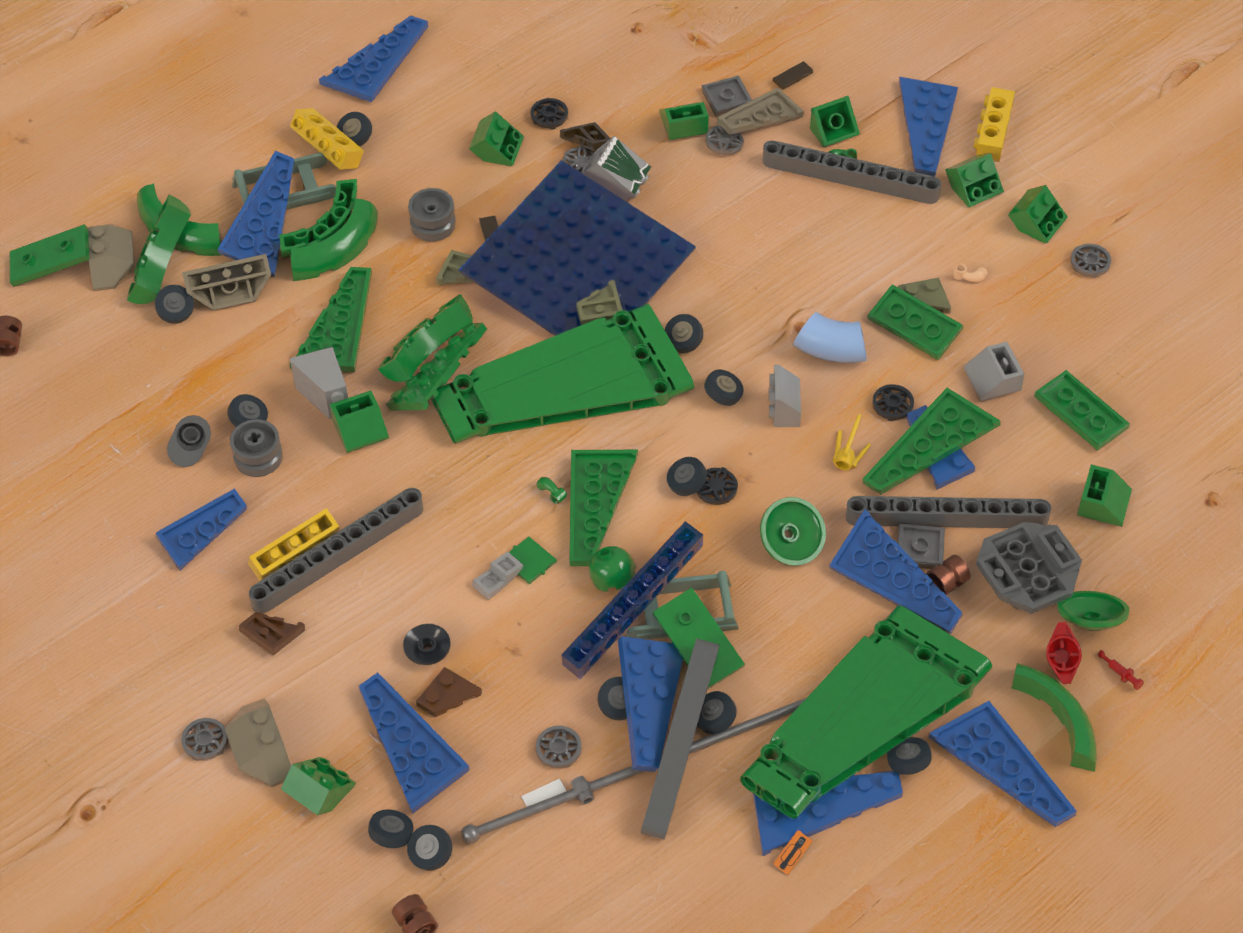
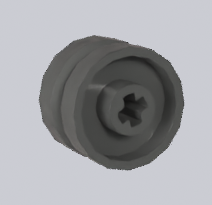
(432, 214)
(256, 448)

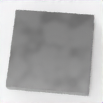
(725, 95)
(922, 544)

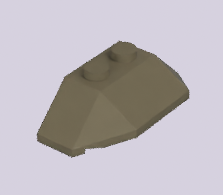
(109, 255)
(228, 282)
(258, 744)

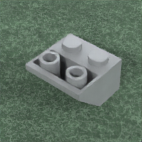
(995, 372)
(785, 397)

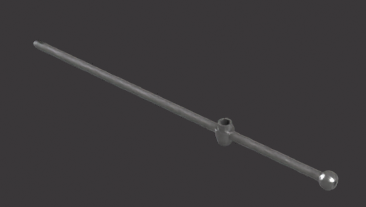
(583, 789)

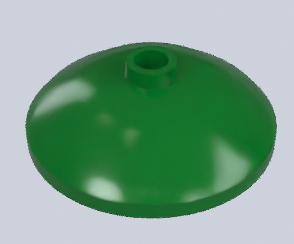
(805, 529)
(1093, 610)

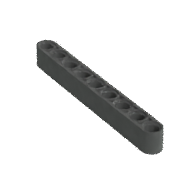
(851, 172)
(934, 511)
(350, 541)
(680, 739)

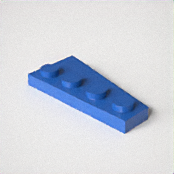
(951, 467)
(195, 531)

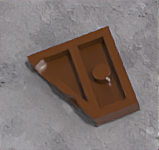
(270, 632)
(446, 692)

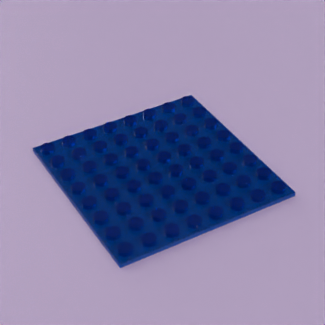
(570, 243)

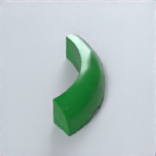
(327, 224)
(196, 237)
(340, 247)
(158, 251)
(424, 339)
(1067, 710)

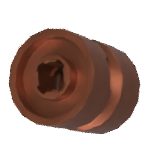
(9, 335)
(950, 574)
(413, 915)

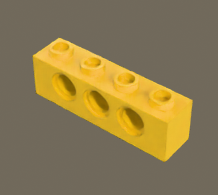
(995, 122)
(326, 138)
(293, 544)

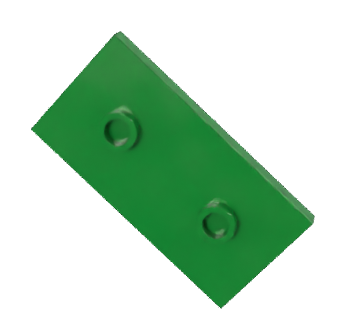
(49, 255)
(915, 322)
(1081, 410)
(689, 619)

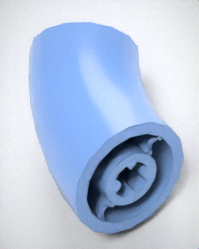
(832, 340)

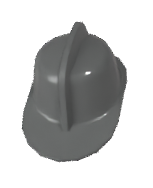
(188, 440)

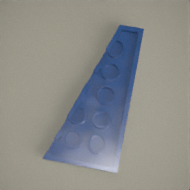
(375, 64)
(927, 119)
(886, 569)
(415, 750)
(840, 803)

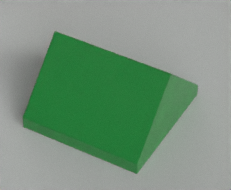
(834, 121)

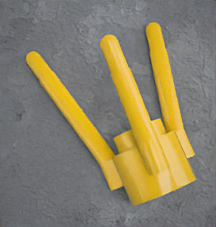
(845, 458)

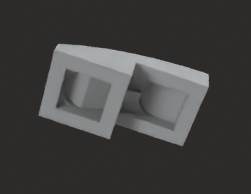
(499, 575)

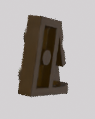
(586, 135)

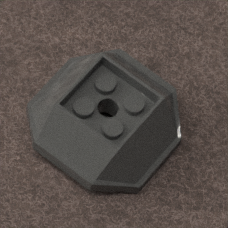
(1040, 550)

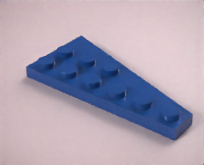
(262, 215)
(649, 686)
(995, 751)

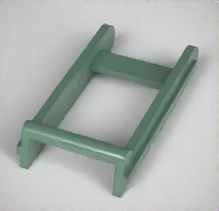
(301, 165)
(720, 580)

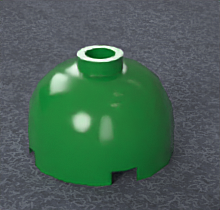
(611, 568)

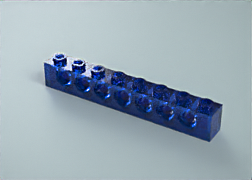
(632, 600)

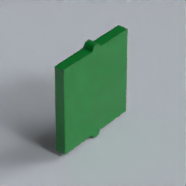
(534, 559)

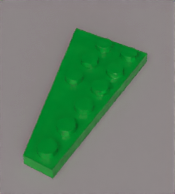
(342, 320)
(436, 372)
(937, 433)
(595, 491)

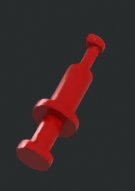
(1126, 674)

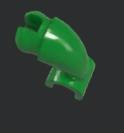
(852, 153)
(557, 495)

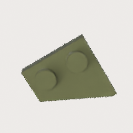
(450, 270)
(929, 292)
(599, 304)

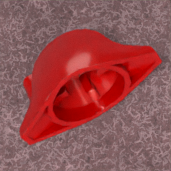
(1063, 653)

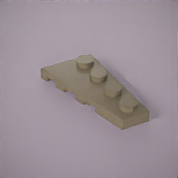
(760, 112)

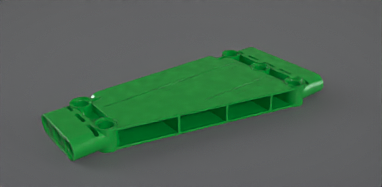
(568, 378)
(864, 708)

